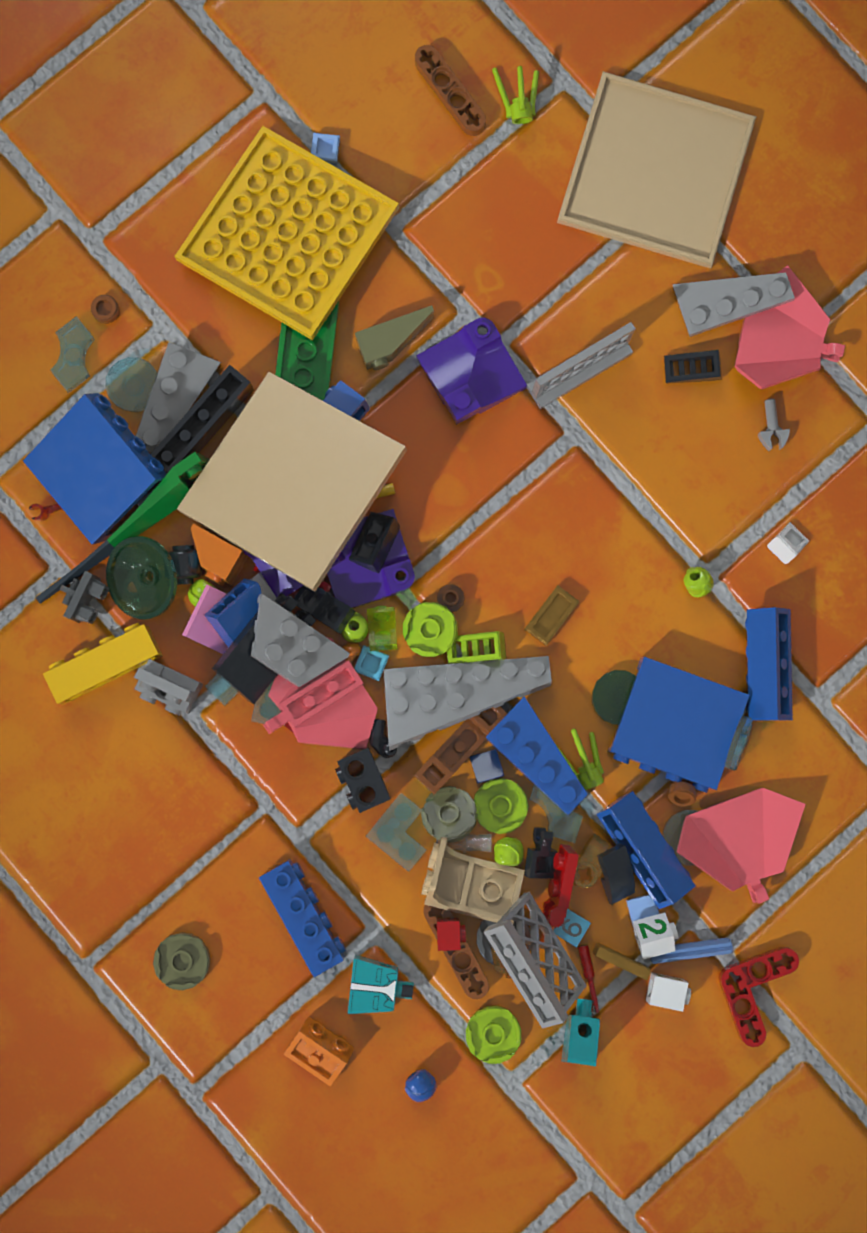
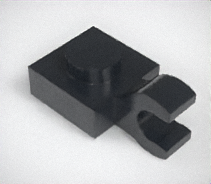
(540, 859)

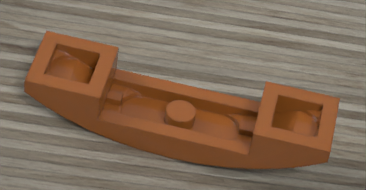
(458, 748)

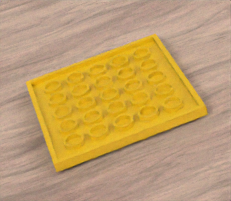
(287, 232)

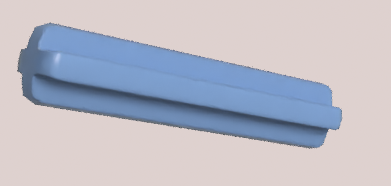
(696, 950)

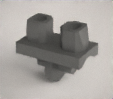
(79, 596)

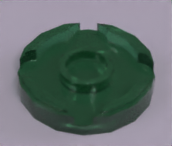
(611, 695)

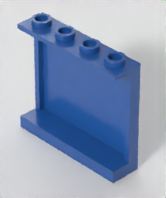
(94, 466)
(678, 724)

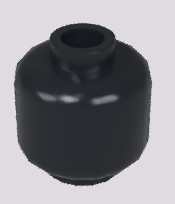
(186, 563)

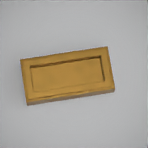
(551, 615)
(621, 961)

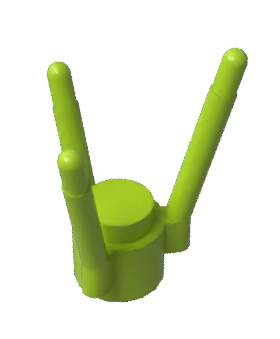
(521, 110)
(588, 775)

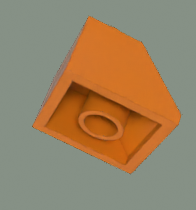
(218, 557)

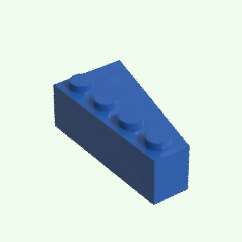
(533, 752)

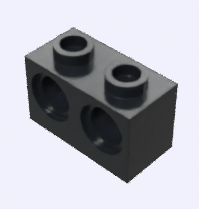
(370, 777)

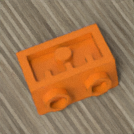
(319, 1051)

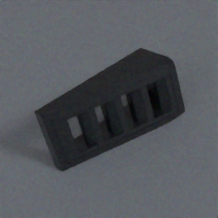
(713, 355)

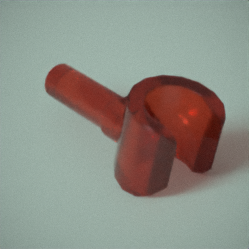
(45, 510)

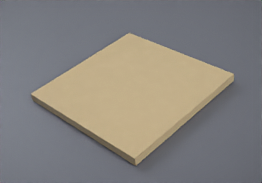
(656, 169)
(292, 480)

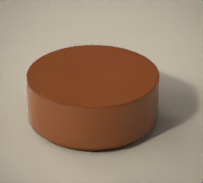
(105, 309)
(682, 794)

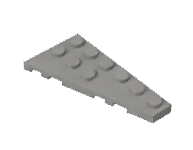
(447, 694)

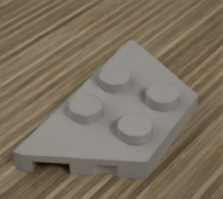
(291, 645)

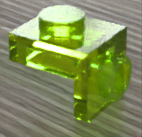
(382, 628)

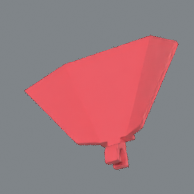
(785, 340)
(325, 710)
(742, 839)

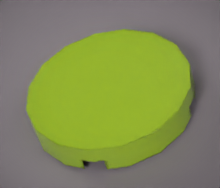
(430, 629)
(501, 805)
(493, 1034)

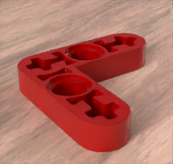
(747, 981)

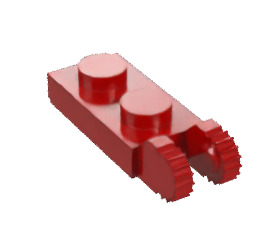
(561, 886)

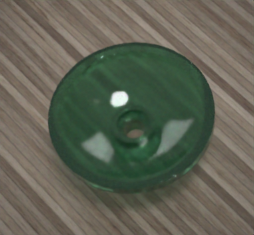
(131, 579)

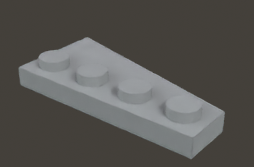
(723, 301)
(174, 391)

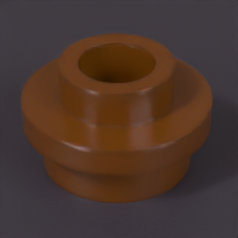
(451, 589)

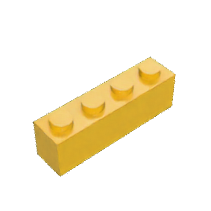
(102, 664)

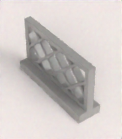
(582, 367)
(525, 967)

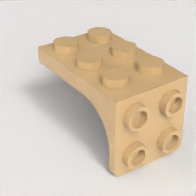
(470, 884)

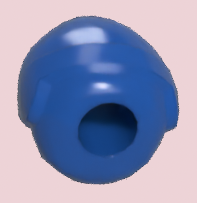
(420, 1085)

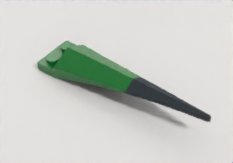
(158, 505)

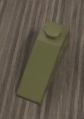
(386, 340)

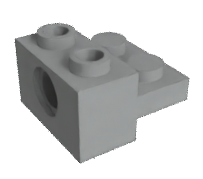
(180, 691)

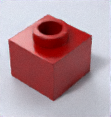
(450, 934)

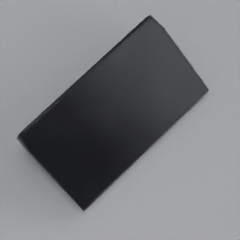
(375, 541)

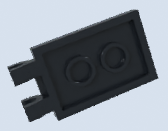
(242, 670)

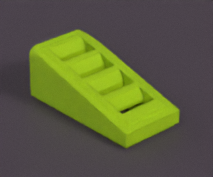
(499, 643)

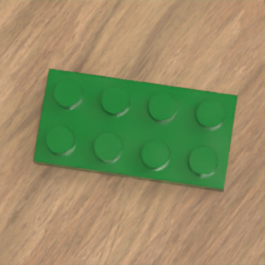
(308, 361)

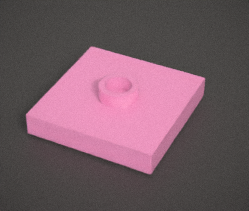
(199, 627)

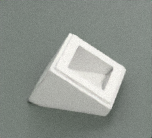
(788, 543)

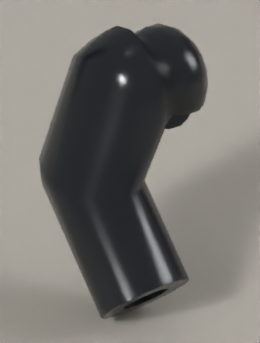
(380, 741)

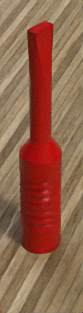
(588, 972)

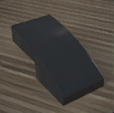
(325, 608)
(617, 873)

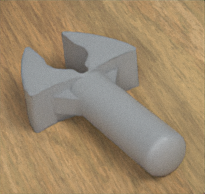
(772, 427)

